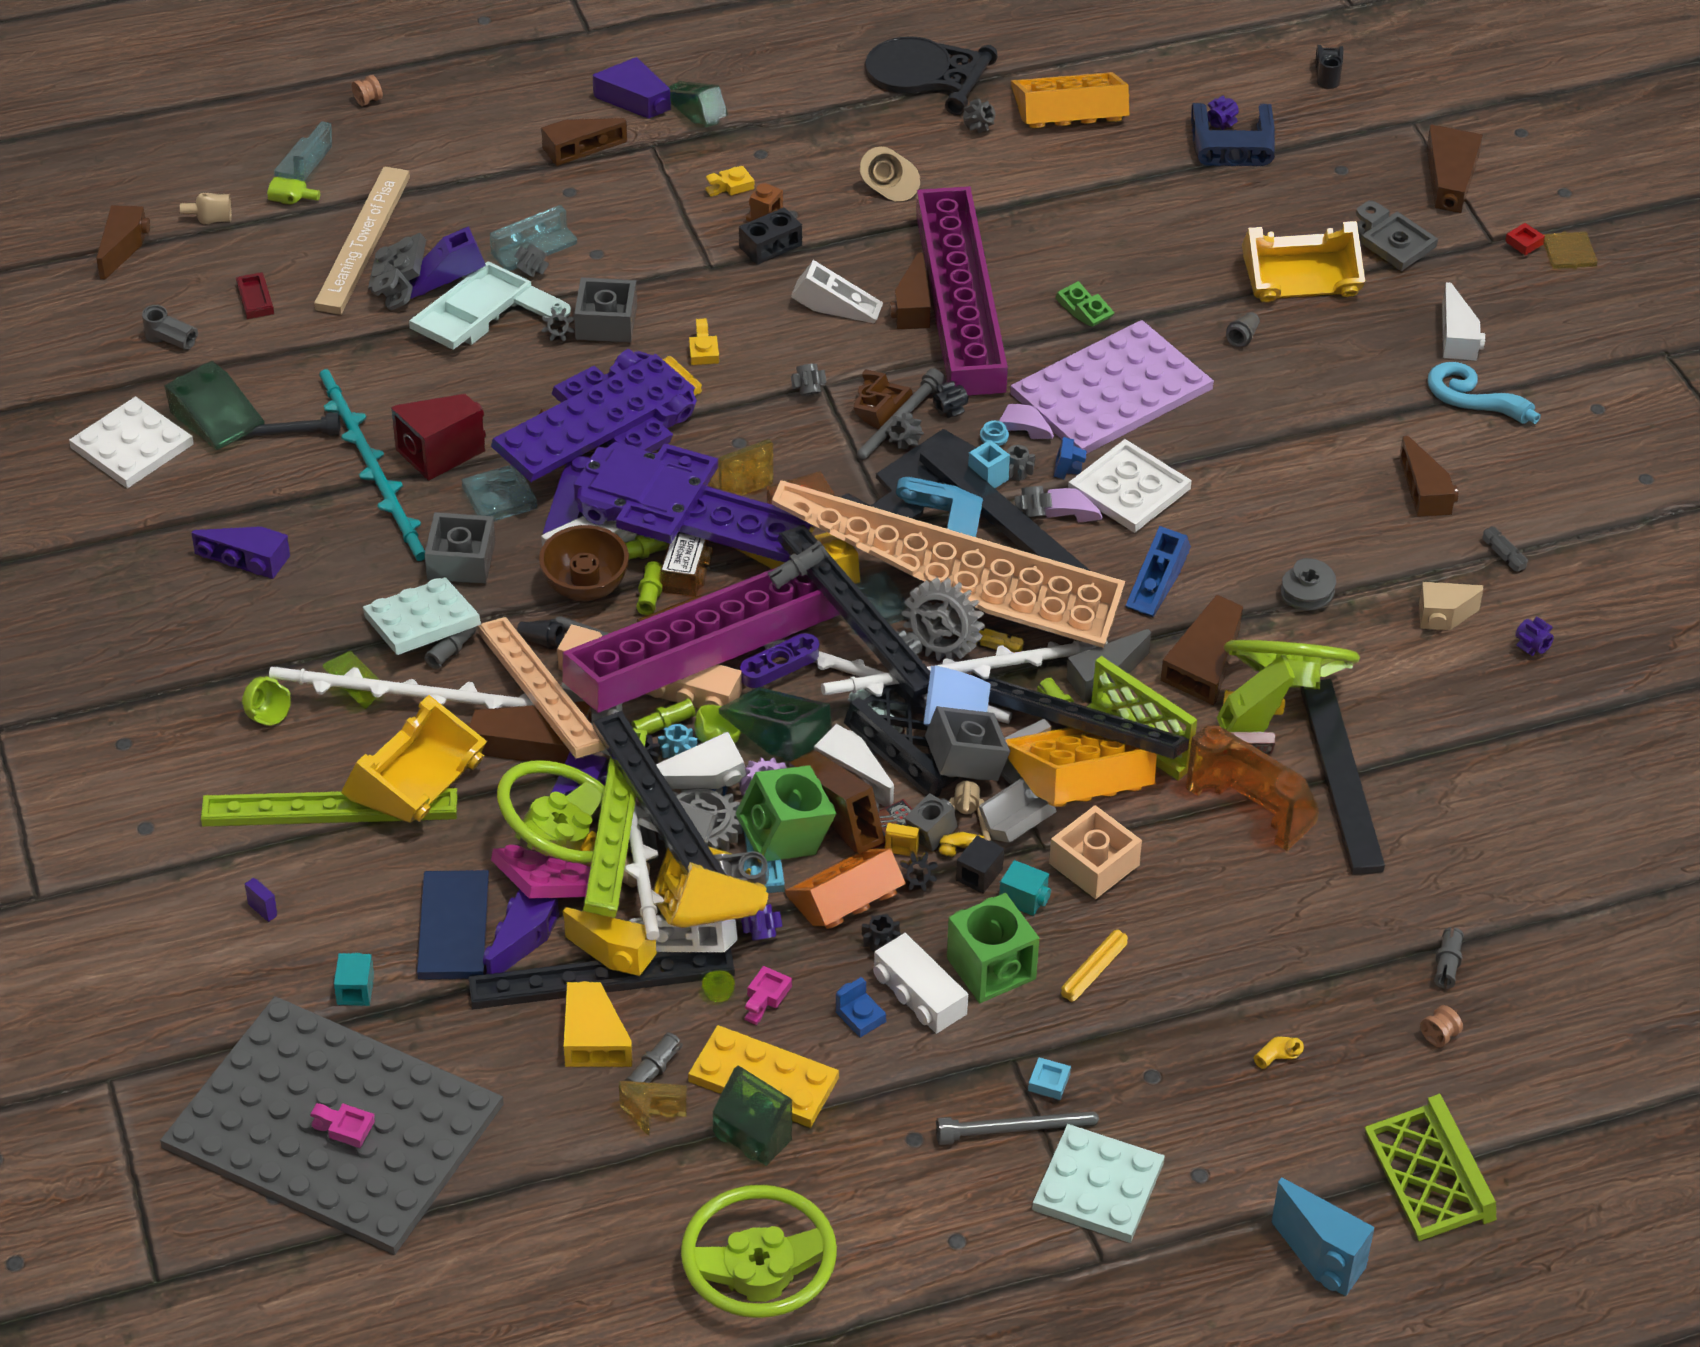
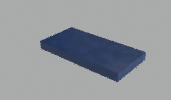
(453, 924)

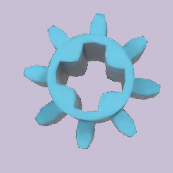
(676, 740)

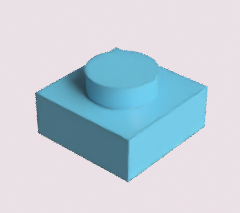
(1049, 1078)

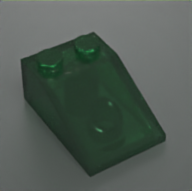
(212, 405)
(779, 721)

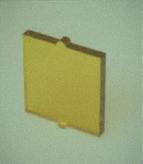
(1570, 250)

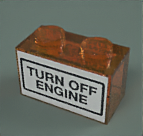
(685, 565)

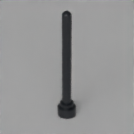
(327, 424)

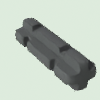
(1505, 549)

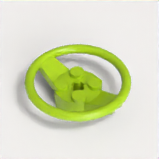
(1306, 660)
(556, 822)
(780, 1256)

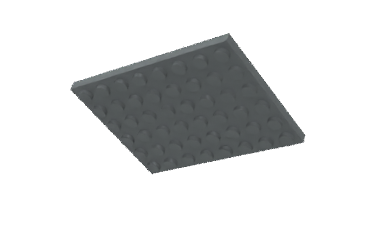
(258, 1132)

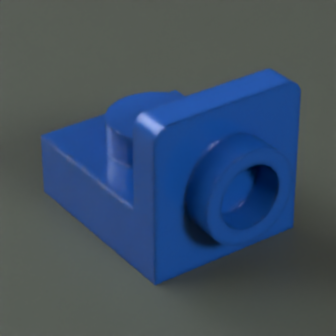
(858, 1008)

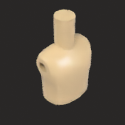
(209, 208)

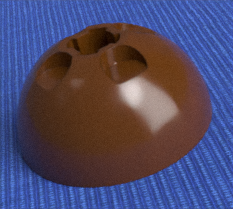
(584, 562)

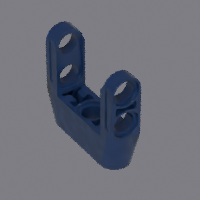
(1233, 146)

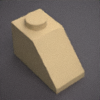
(1447, 604)

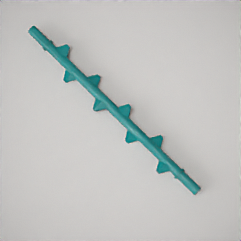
(373, 471)

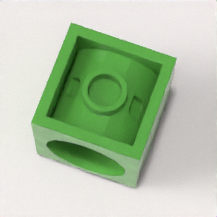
(785, 813)
(992, 947)

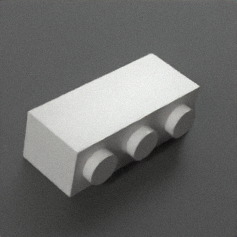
(920, 983)

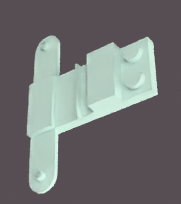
(470, 305)

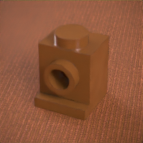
(764, 201)

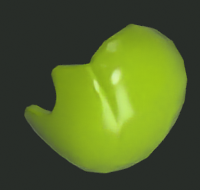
(266, 701)
(711, 724)

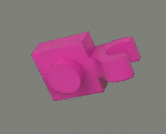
(766, 989)
(346, 1125)

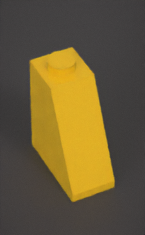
(593, 1029)

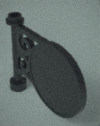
(922, 64)

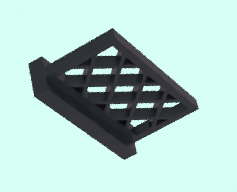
(892, 745)

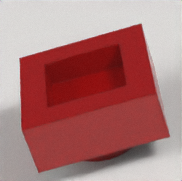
(1525, 238)

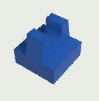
(1067, 459)

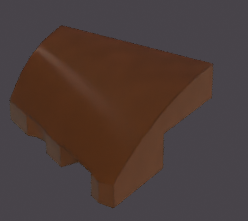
(879, 398)

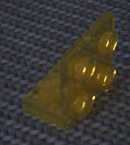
(745, 469)

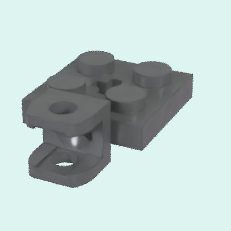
(1385, 231)
(395, 267)

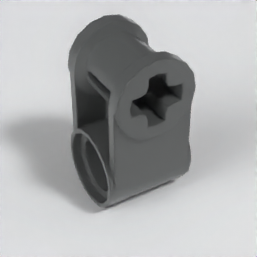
(737, 864)

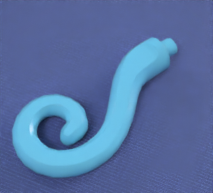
(1455, 395)

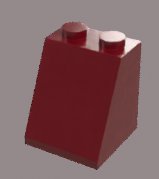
(439, 433)

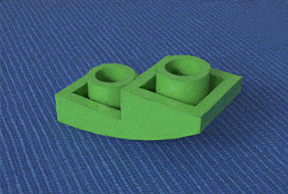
(1083, 306)

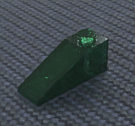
(698, 102)

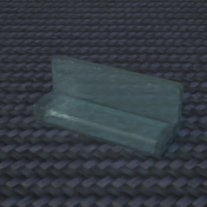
(306, 154)
(544, 230)

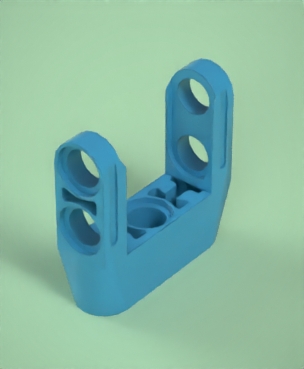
(961, 504)

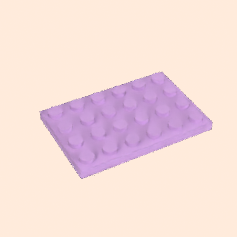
(1112, 386)

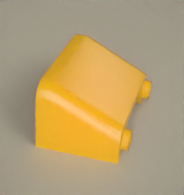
(1304, 263)
(415, 764)
(705, 894)

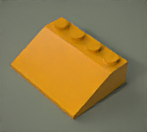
(1071, 98)
(1079, 765)

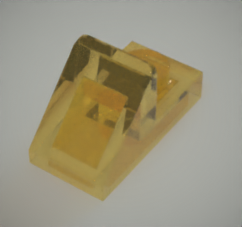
(644, 1099)

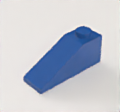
(1159, 571)

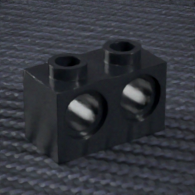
(770, 236)

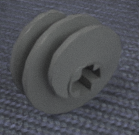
(1308, 585)

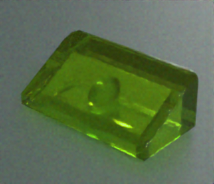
(343, 664)

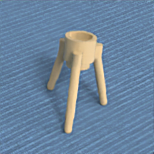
(968, 800)

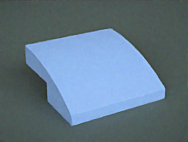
(955, 690)

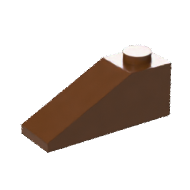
(581, 137)
(121, 237)
(912, 298)
(1427, 481)

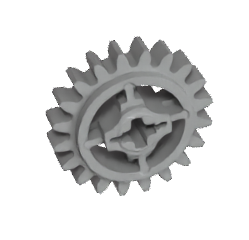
(945, 619)
(726, 823)

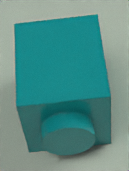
(1026, 887)
(354, 979)

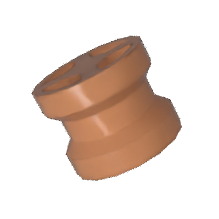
(367, 90)
(1441, 1026)

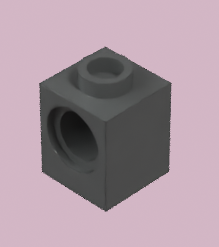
(933, 819)

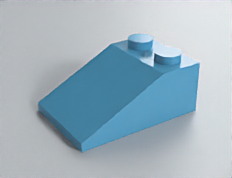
(1322, 1236)

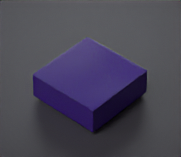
(261, 899)

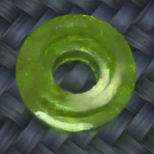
(718, 985)

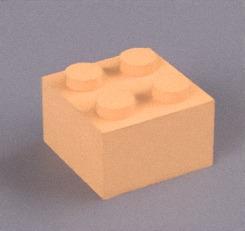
(1095, 852)

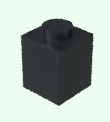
(980, 864)

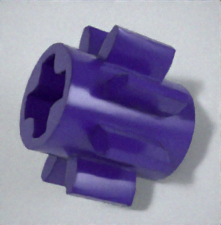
(1222, 112)
(1534, 636)
(762, 924)

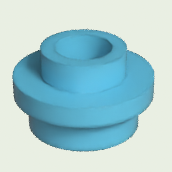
(994, 431)

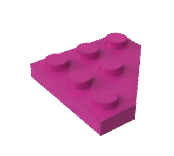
(540, 874)

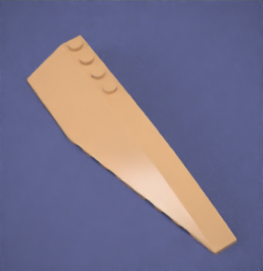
(1002, 578)

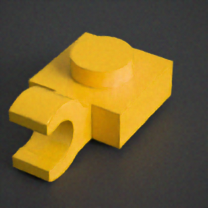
(732, 180)
(703, 347)

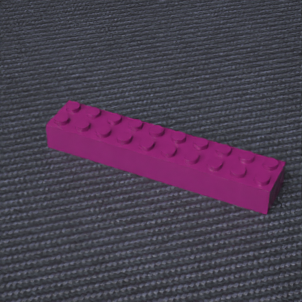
(961, 290)
(691, 638)

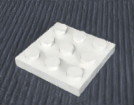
(131, 442)
(1130, 485)

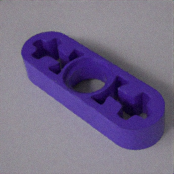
(762, 670)

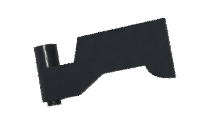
(910, 466)

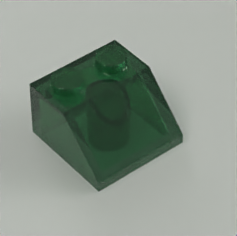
(753, 1116)

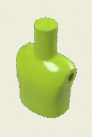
(290, 191)

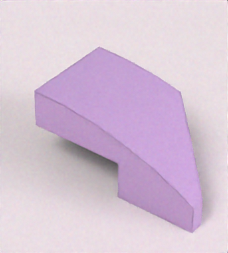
(1026, 418)
(1070, 502)

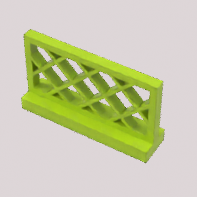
(1112, 704)
(1460, 1164)

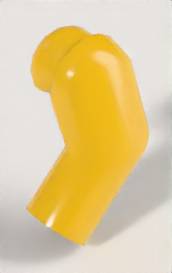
(954, 840)
(1279, 1049)

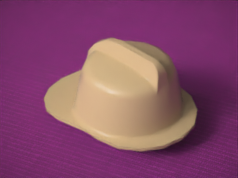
(889, 174)

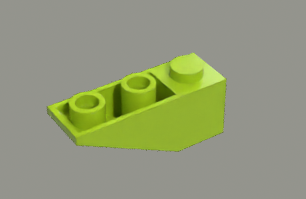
(1257, 700)

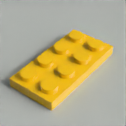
(795, 1076)

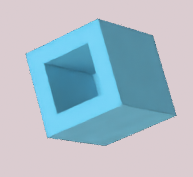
(990, 463)

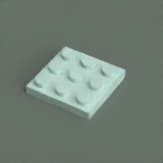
(421, 615)
(1098, 1183)

